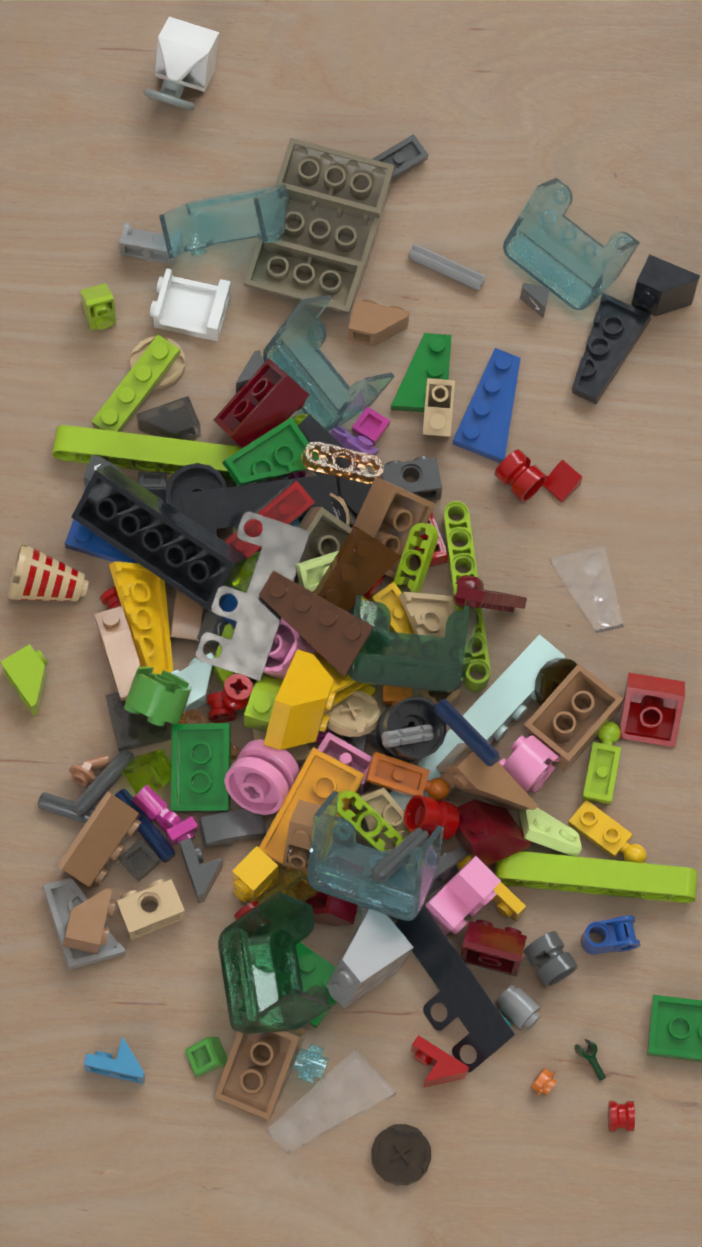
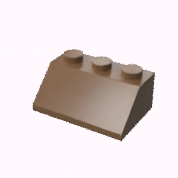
(390, 515)
(574, 715)
(100, 840)

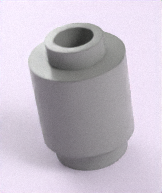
(519, 1007)

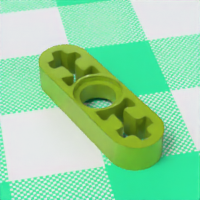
(425, 556)
(357, 802)

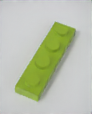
(137, 385)

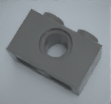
(423, 469)

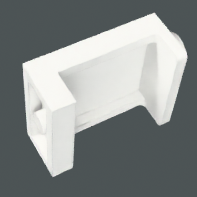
(190, 306)

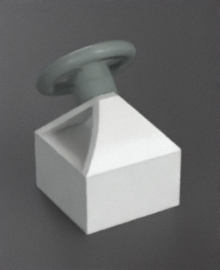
(184, 58)

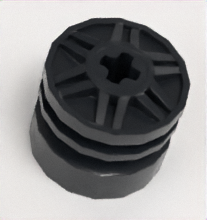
(411, 713)

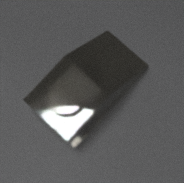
(171, 420)

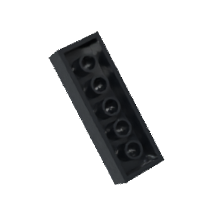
(158, 536)

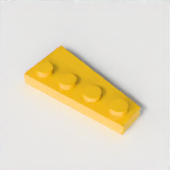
(146, 612)

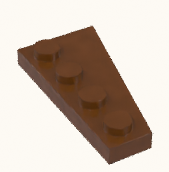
(355, 569)
(321, 623)

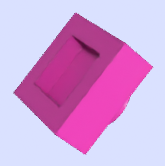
(371, 425)
(182, 831)

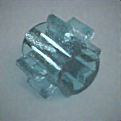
(311, 1063)

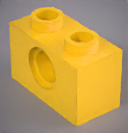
(254, 876)

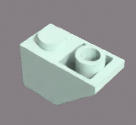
(199, 678)

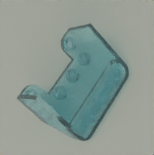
(561, 252)

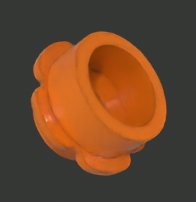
(544, 1082)

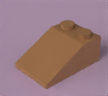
(469, 774)
(259, 1070)

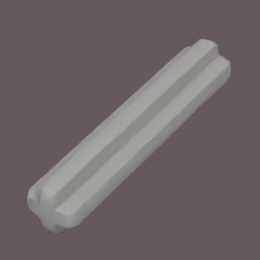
(447, 267)

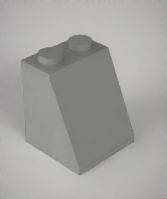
(369, 958)

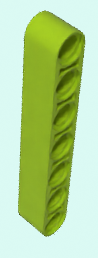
(138, 450)
(465, 557)
(598, 876)

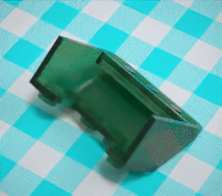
(413, 659)
(264, 969)

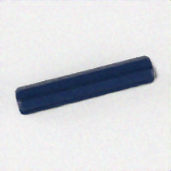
(467, 733)
(149, 830)

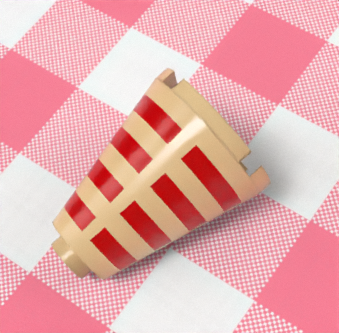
(44, 578)

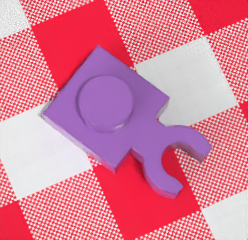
(356, 443)

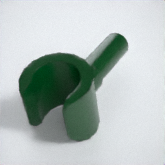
(590, 1055)

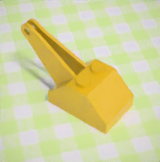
(303, 701)

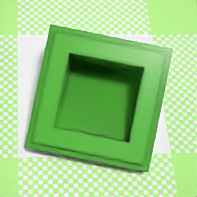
(206, 1056)

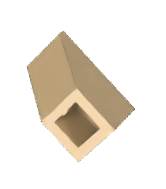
(438, 407)

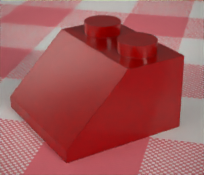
(652, 709)

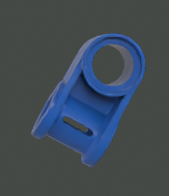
(616, 933)

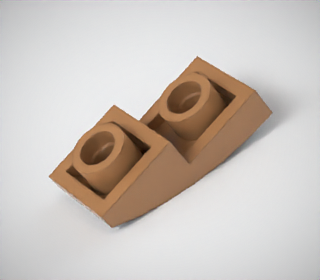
(186, 618)

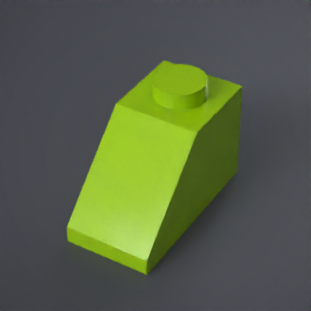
(27, 675)
(261, 703)

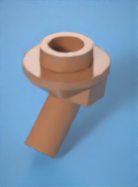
(84, 774)

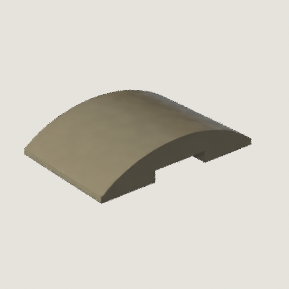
(329, 225)

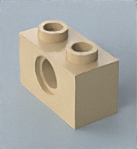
(140, 922)

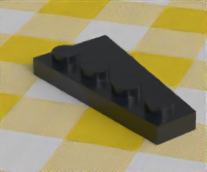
(612, 338)

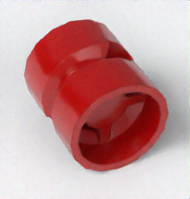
(516, 471)
(428, 814)

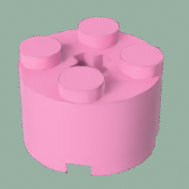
(283, 650)
(530, 763)

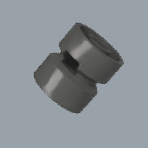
(550, 969)

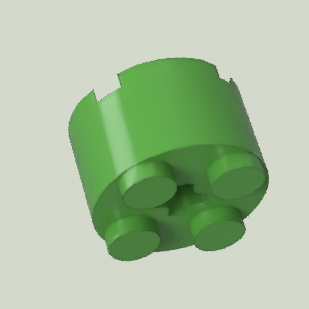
(157, 696)

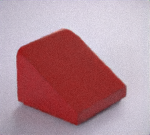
(563, 481)

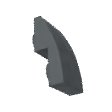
(228, 826)

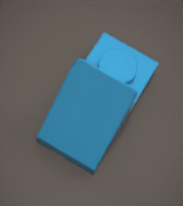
(123, 1067)

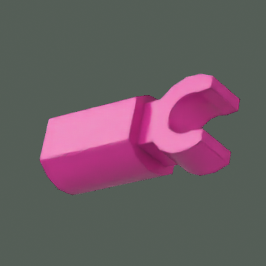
(155, 808)

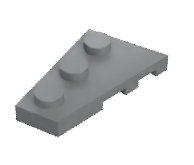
(60, 899)

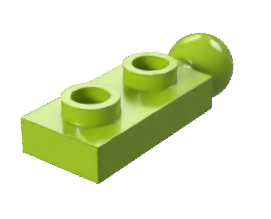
(603, 766)

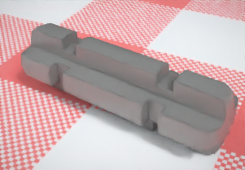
(407, 736)

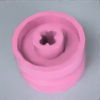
(261, 777)

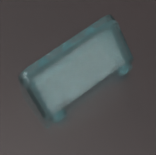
(225, 219)
(298, 354)
(344, 867)

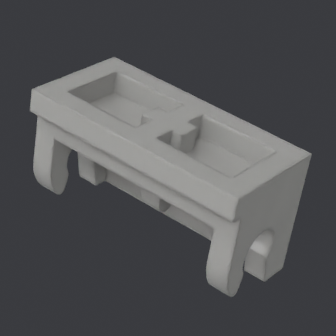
(144, 245)

